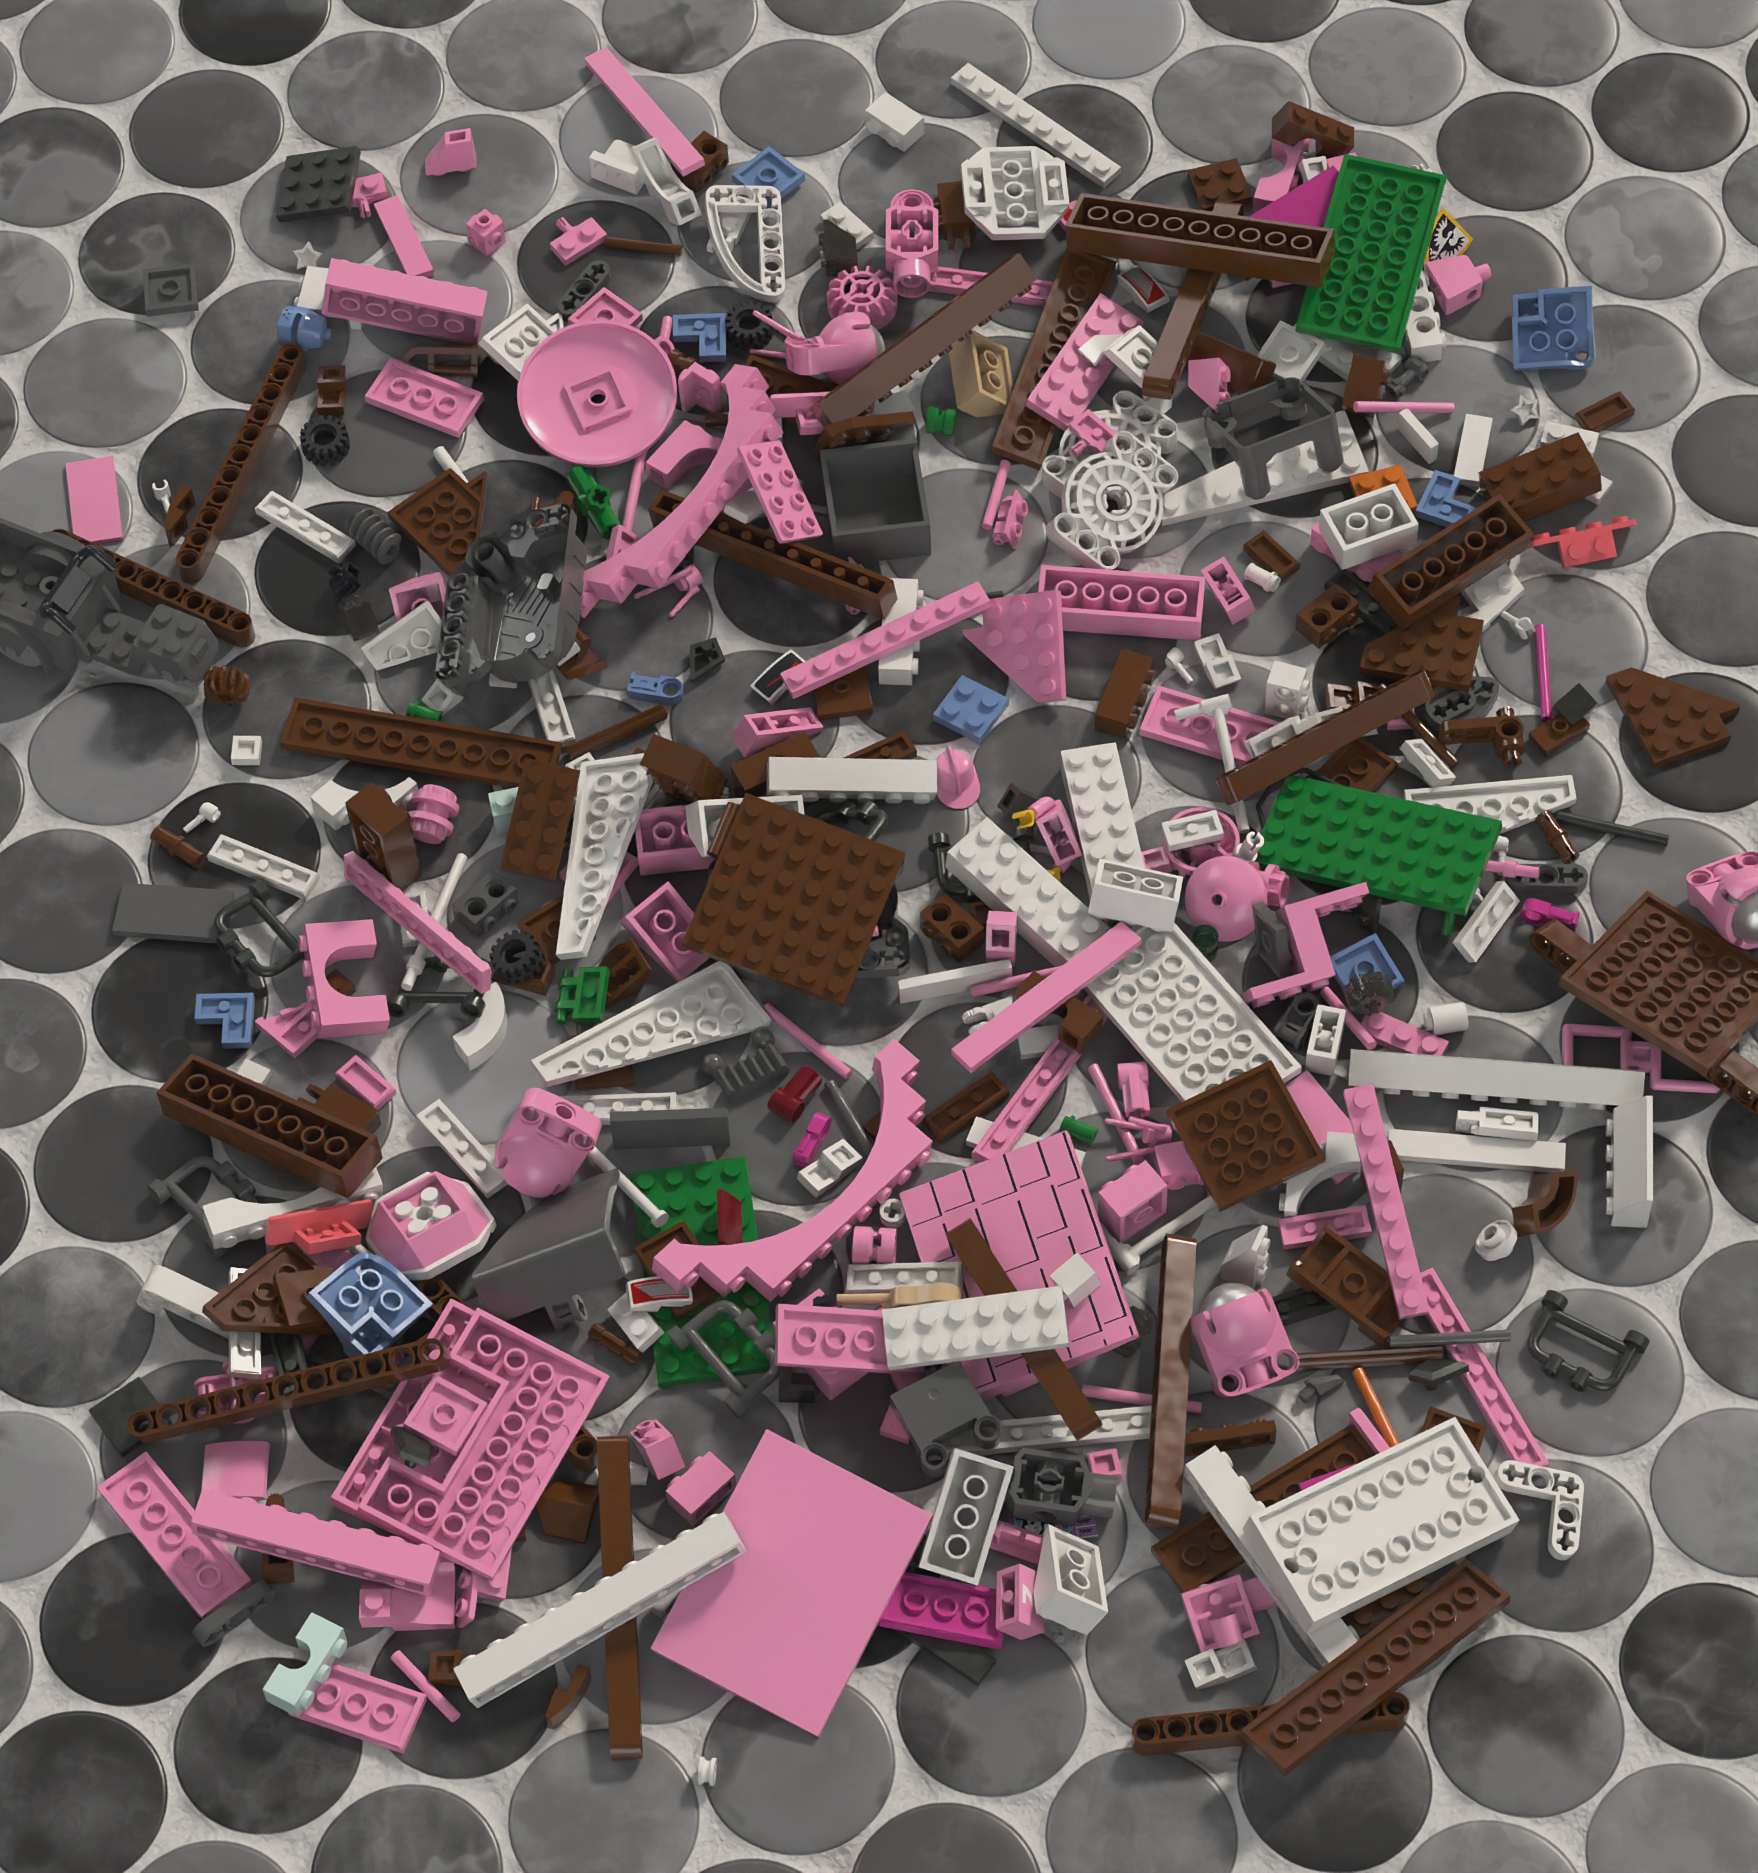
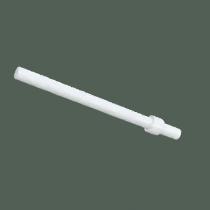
(416, 962)

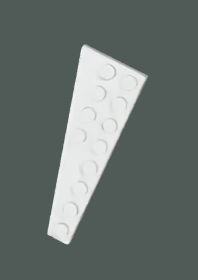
(1288, 472)
(604, 821)
(684, 1016)

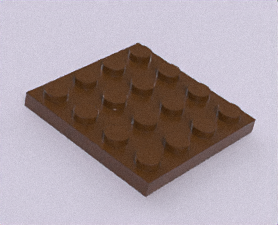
(1245, 1135)

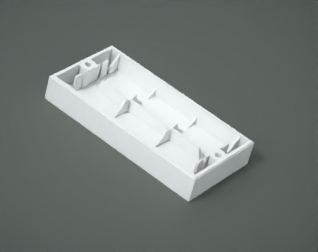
(1380, 1525)

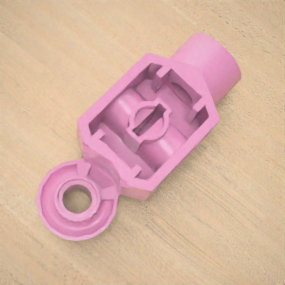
(911, 242)

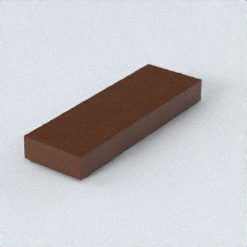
(966, 1107)

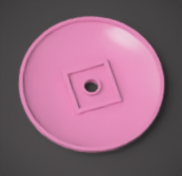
(589, 361)

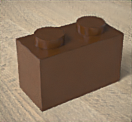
(1364, 383)

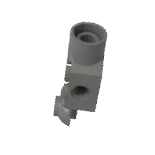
(1057, 1488)

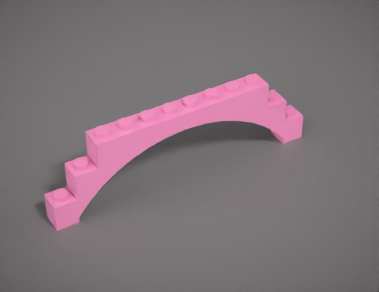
(664, 547)
(780, 1259)

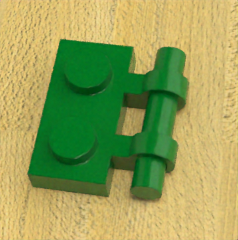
(589, 998)

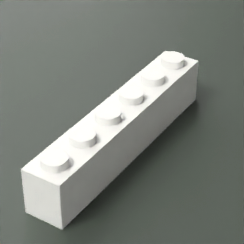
(852, 779)

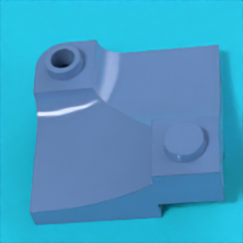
(1553, 329)
(368, 1306)

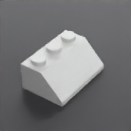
(1135, 895)

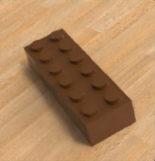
(1450, 561)

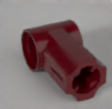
(792, 1099)

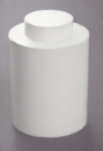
(1446, 1018)

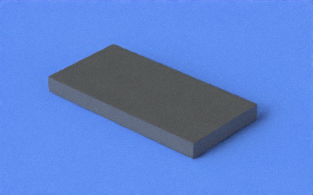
(169, 912)
(670, 1128)

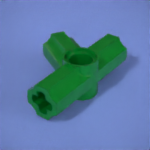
(593, 500)

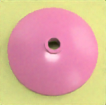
(1237, 885)

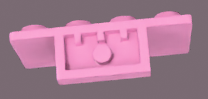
(779, 491)

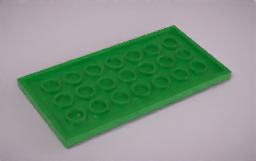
(1381, 241)
(1389, 842)
(691, 1196)

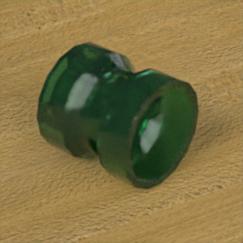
(1205, 940)

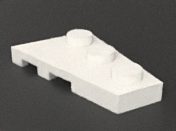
(406, 639)

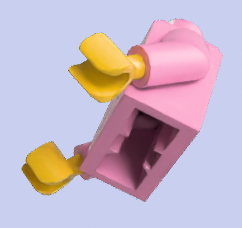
(1056, 831)

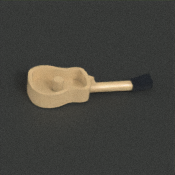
(897, 1297)

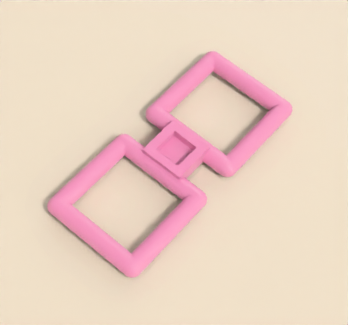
(1633, 1056)

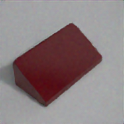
(729, 1218)

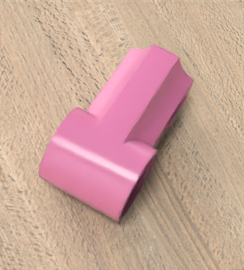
(1134, 1082)

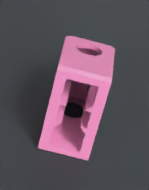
(1456, 281)

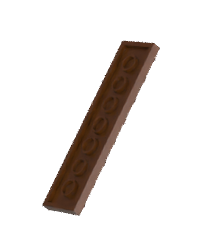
(1203, 1551)

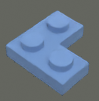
(705, 328)
(1438, 502)
(232, 1011)

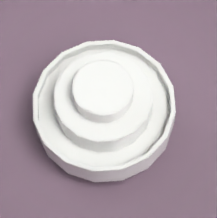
(1496, 1240)

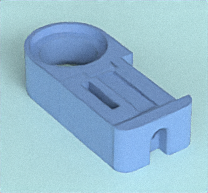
(652, 689)

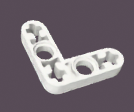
(1559, 1497)

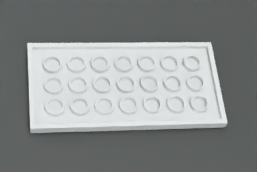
(1185, 1015)

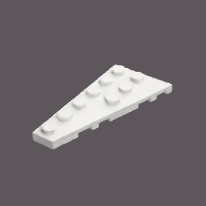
(1509, 801)

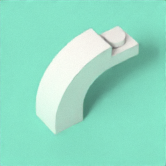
(487, 1033)

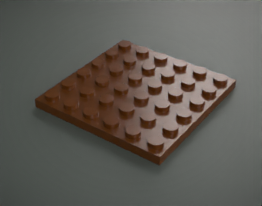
(793, 900)
(1670, 982)

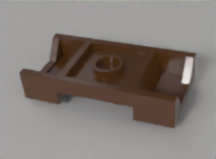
(1349, 1283)

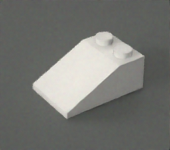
(1070, 1581)

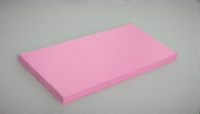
(94, 500)
(1319, 1111)

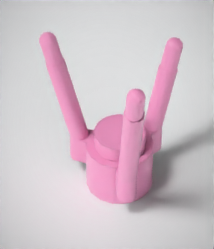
(789, 334)
(686, 579)
(1152, 1134)

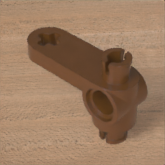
(1488, 730)

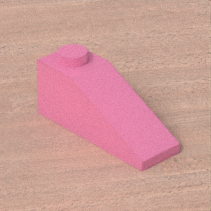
(771, 728)

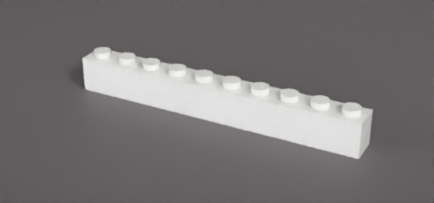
(1495, 1078)
(599, 1610)

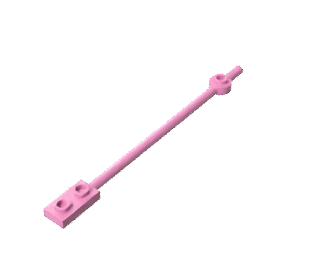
(622, 535)

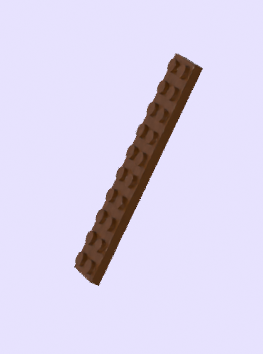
(1078, 282)
(413, 743)
(1375, 1667)

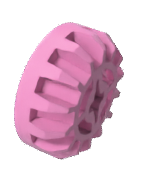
(868, 294)
(1201, 853)

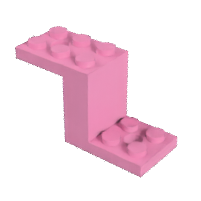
(1307, 945)

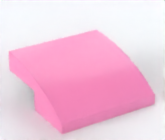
(237, 1468)

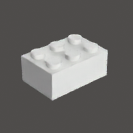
(1368, 526)

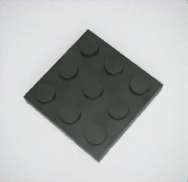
(318, 184)

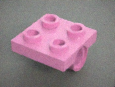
(1219, 1613)

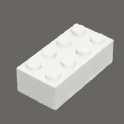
(965, 1516)

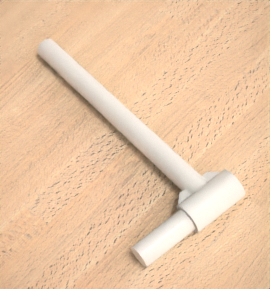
(1217, 708)
(1128, 1256)

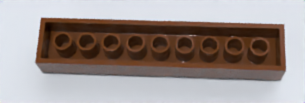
(1200, 240)

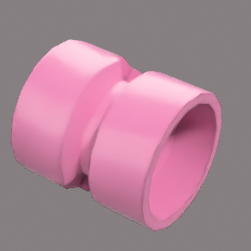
(864, 1241)

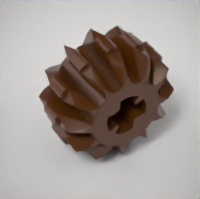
(226, 685)

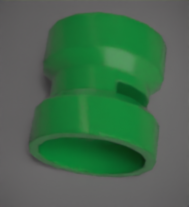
(941, 421)

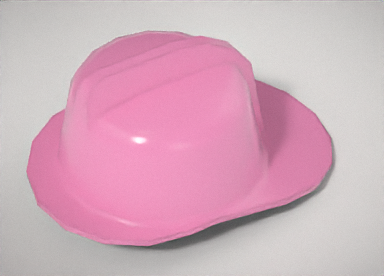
(956, 779)

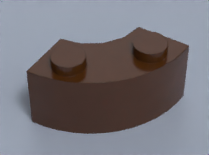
(1547, 1202)

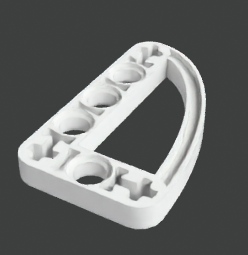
(757, 205)

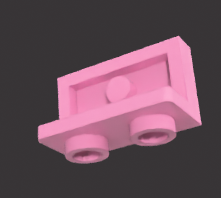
(701, 388)

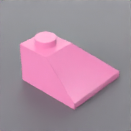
(415, 592)

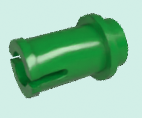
(418, 711)
(1079, 1129)

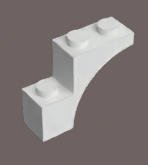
(663, 183)
(331, 798)
(1341, 1158)

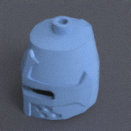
(302, 327)

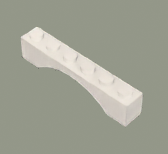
(236, 1220)

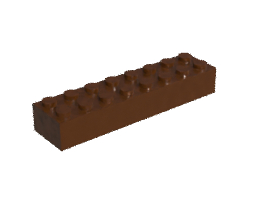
(270, 1125)

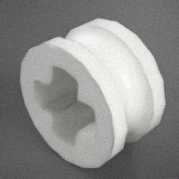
(885, 1209)
(707, 1771)

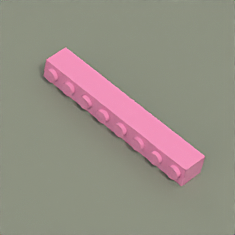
(315, 1541)

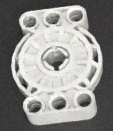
(1128, 414)
(1130, 485)

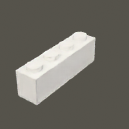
(901, 665)

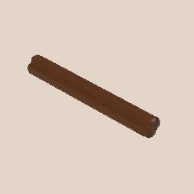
(616, 732)

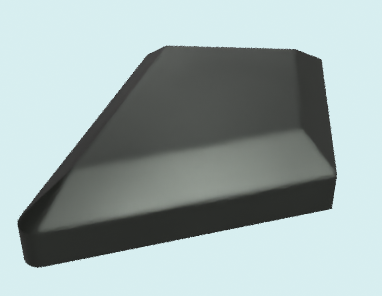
(704, 658)
(1436, 1372)
(411, 1447)

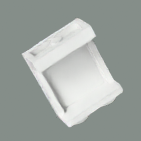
(312, 292)

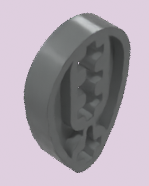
(1478, 702)

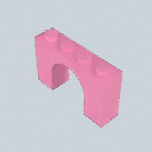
(683, 450)
(333, 1012)

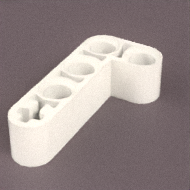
(179, 1295)

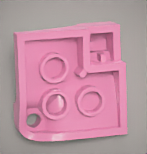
(407, 1610)

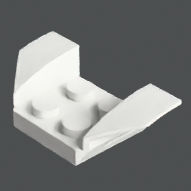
(1128, 352)

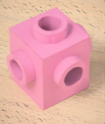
(485, 232)

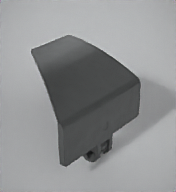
(553, 1255)

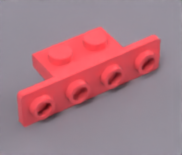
(1587, 545)
(321, 1227)

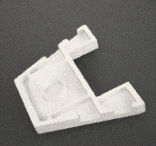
(1493, 594)

